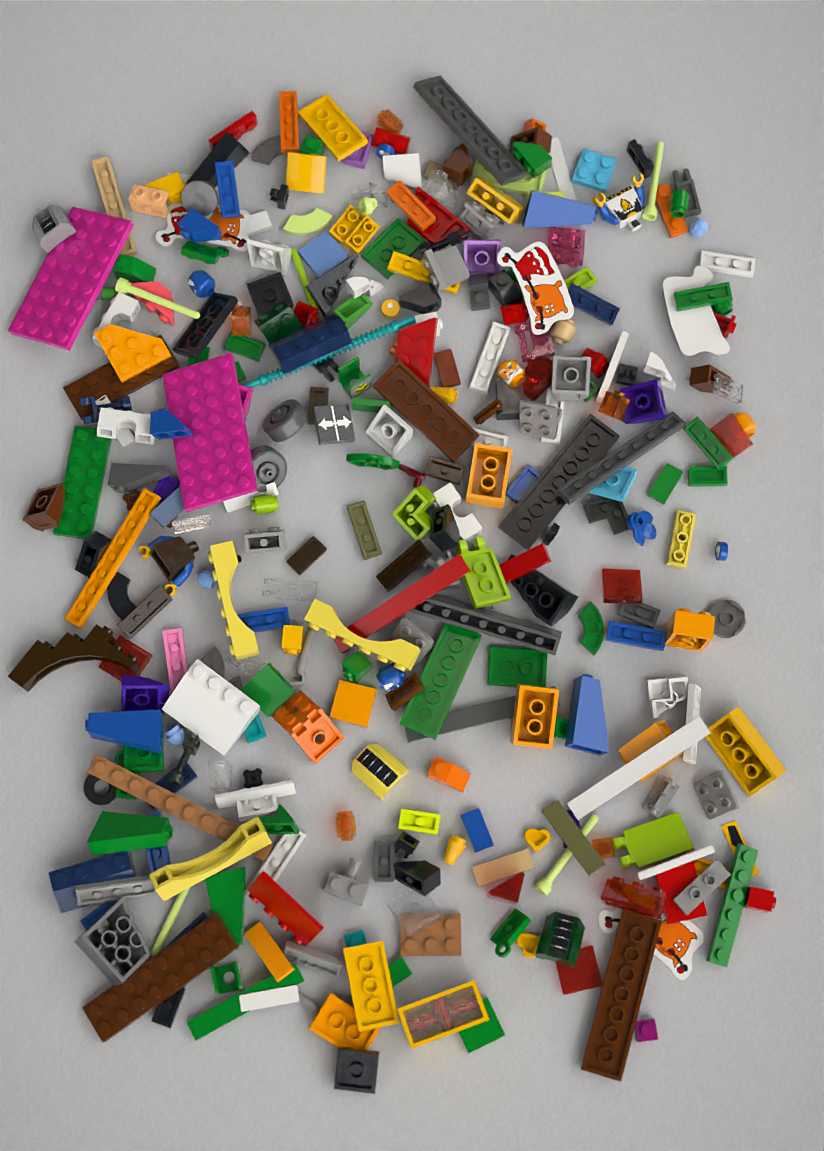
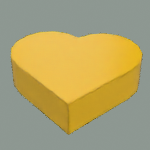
(536, 839)
(528, 943)

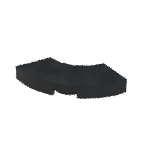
(118, 595)

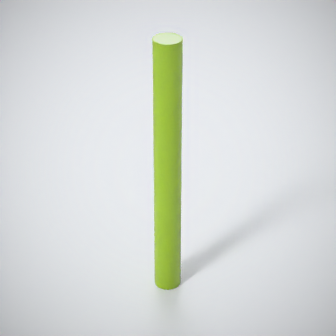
(302, 275)

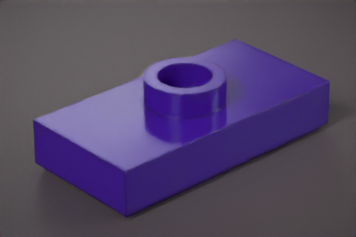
(166, 487)

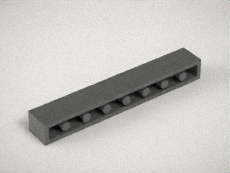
(490, 623)

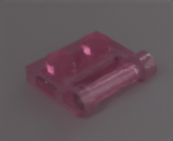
(541, 343)

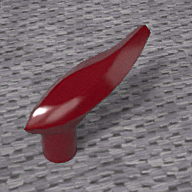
(413, 473)

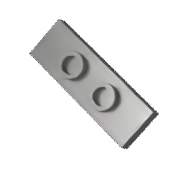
(701, 887)
(313, 959)

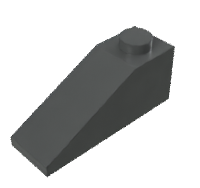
(135, 476)

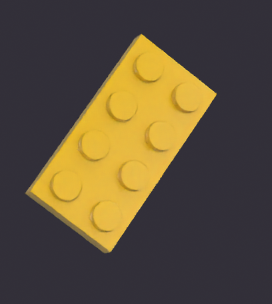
(332, 127)
(370, 986)

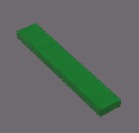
(230, 1009)

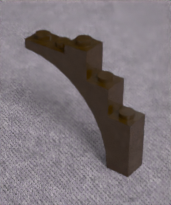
(45, 658)

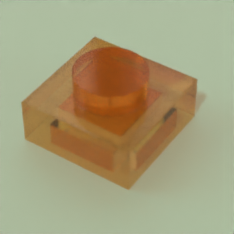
(604, 847)

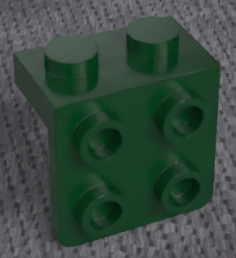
(278, 322)

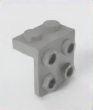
(445, 267)

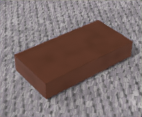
(447, 368)

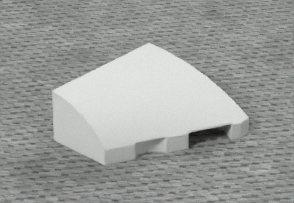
(403, 168)
(358, 285)
(656, 367)
(666, 692)

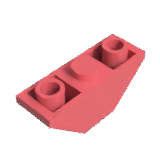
(164, 313)

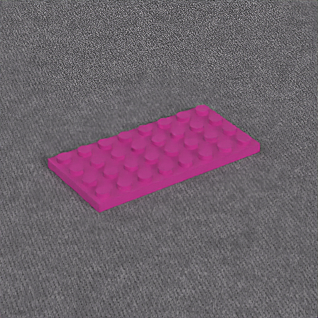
(71, 279)
(218, 456)

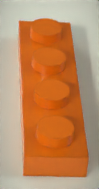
(288, 121)

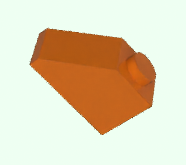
(448, 774)

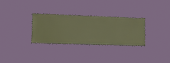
(573, 838)

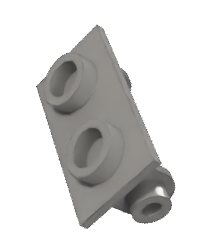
(661, 796)

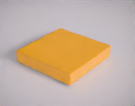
(353, 703)

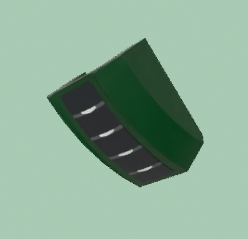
(561, 939)

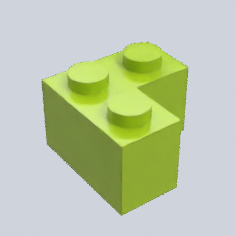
(412, 512)

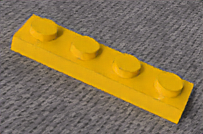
(414, 269)

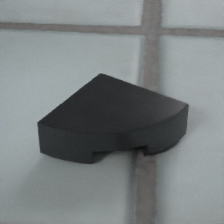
(553, 531)

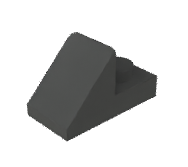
(479, 292)

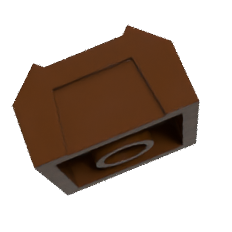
(46, 508)

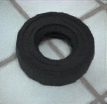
(95, 798)

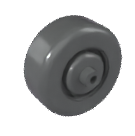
(285, 420)
(268, 467)

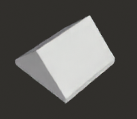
(389, 431)

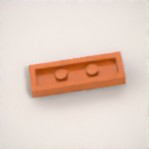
(411, 205)
(673, 225)

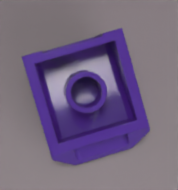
(645, 402)
(143, 694)

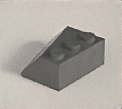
(114, 943)

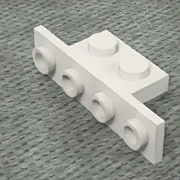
(257, 800)

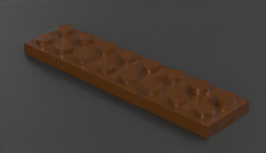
(160, 977)
(621, 995)

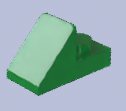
(281, 823)

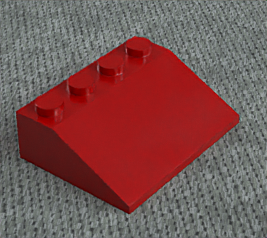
(285, 908)

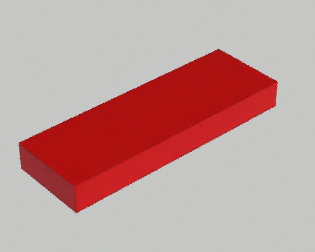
(525, 563)

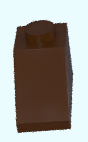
(533, 136)
(702, 378)

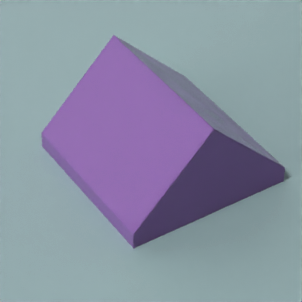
(481, 256)

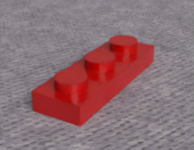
(236, 129)

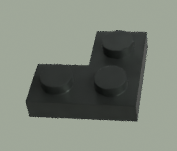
(609, 509)

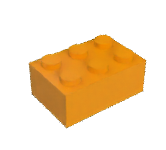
(488, 476)
(689, 630)
(534, 716)

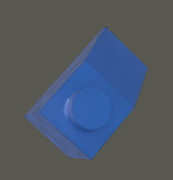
(198, 228)
(167, 426)

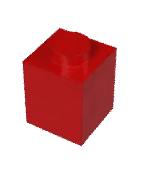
(760, 899)

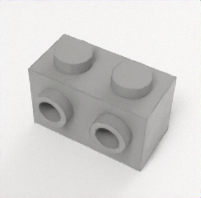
(264, 541)

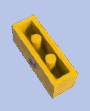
(495, 200)

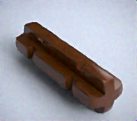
(488, 411)

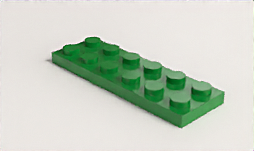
(83, 483)
(441, 680)

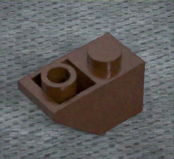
(458, 165)

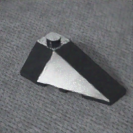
(544, 596)

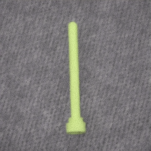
(650, 212)
(123, 286)
(545, 883)
(169, 922)

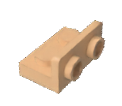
(149, 201)

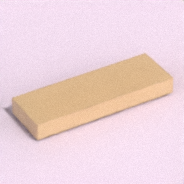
(503, 867)

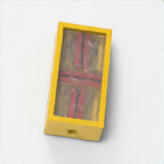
(443, 1014)

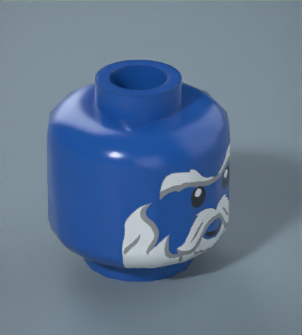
(201, 284)
(390, 677)

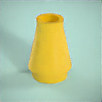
(447, 394)
(454, 848)

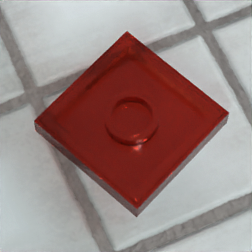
(732, 435)
(621, 586)
(128, 647)
(583, 976)

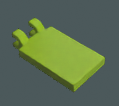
(485, 581)
(654, 842)

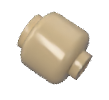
(562, 331)

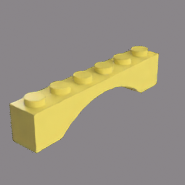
(225, 561)
(397, 651)
(178, 877)

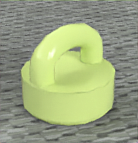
(366, 206)

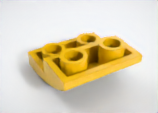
(306, 172)
(353, 229)

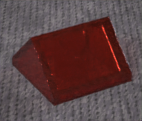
(509, 890)

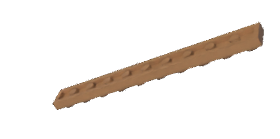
(167, 801)

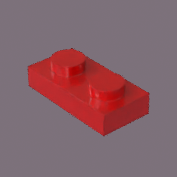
(398, 142)

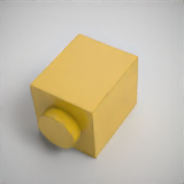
(292, 639)

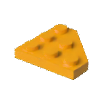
(130, 350)

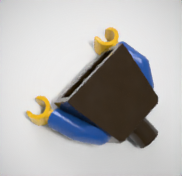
(173, 558)

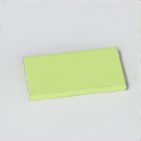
(520, 187)

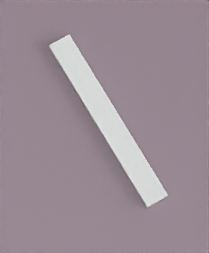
(639, 767)

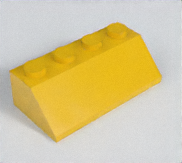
(744, 751)

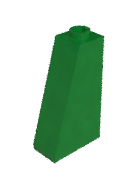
(128, 832)
(228, 899)

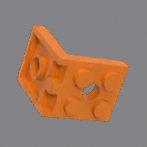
(307, 724)

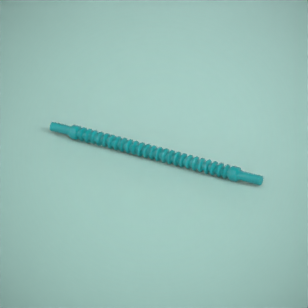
(392, 327)

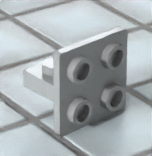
(480, 219)
(539, 419)
(410, 632)
(716, 795)

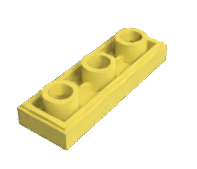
(679, 549)

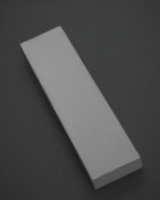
(114, 890)

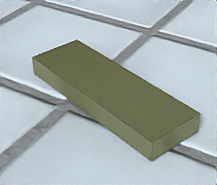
(364, 530)

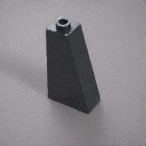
(225, 150)

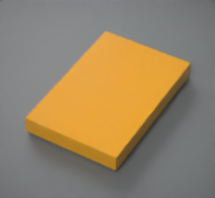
(338, 1025)

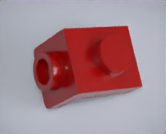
(515, 313)
(306, 314)
(725, 324)
(598, 362)

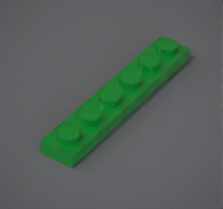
(732, 905)

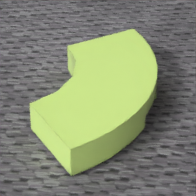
(307, 224)

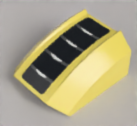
(378, 769)

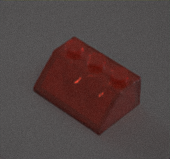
(634, 897)

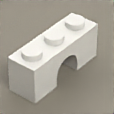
(121, 308)
(113, 420)
(468, 526)

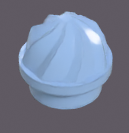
(698, 227)
(206, 579)
(175, 735)

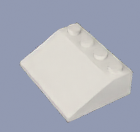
(211, 707)

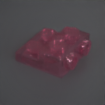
(566, 245)

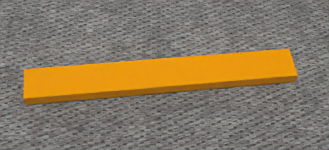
(112, 558)

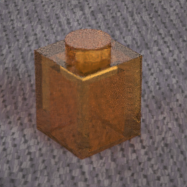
(241, 321)
(614, 405)

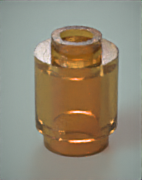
(389, 121)
(345, 825)

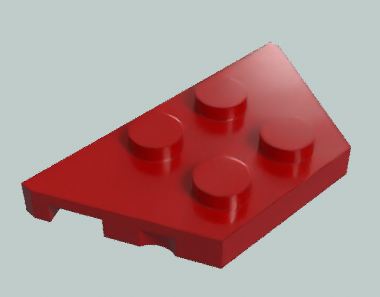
(445, 220)
(416, 348)

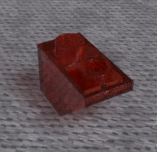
(538, 377)

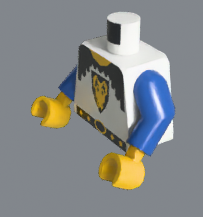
(624, 206)

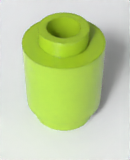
(264, 504)

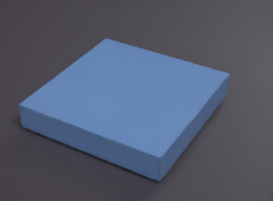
(322, 254)

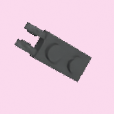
(688, 185)

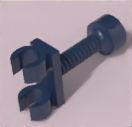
(124, 404)

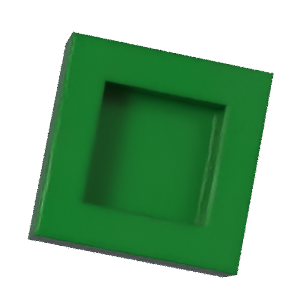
(560, 728)

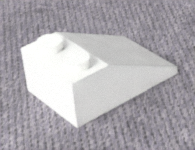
(269, 256)

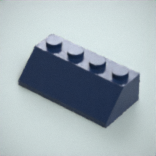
(310, 343)
(106, 868)

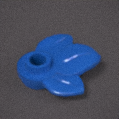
(641, 526)

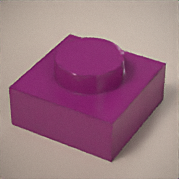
(646, 1030)

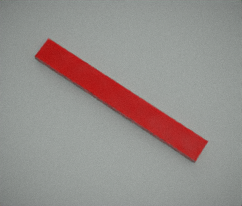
(407, 600)

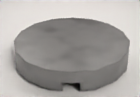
(200, 197)
(728, 618)

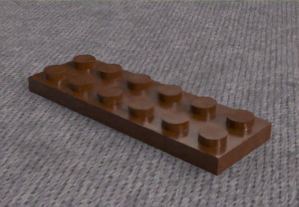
(106, 382)
(426, 411)

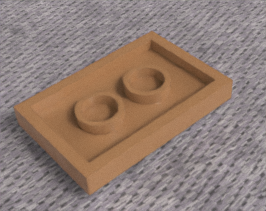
(437, 939)

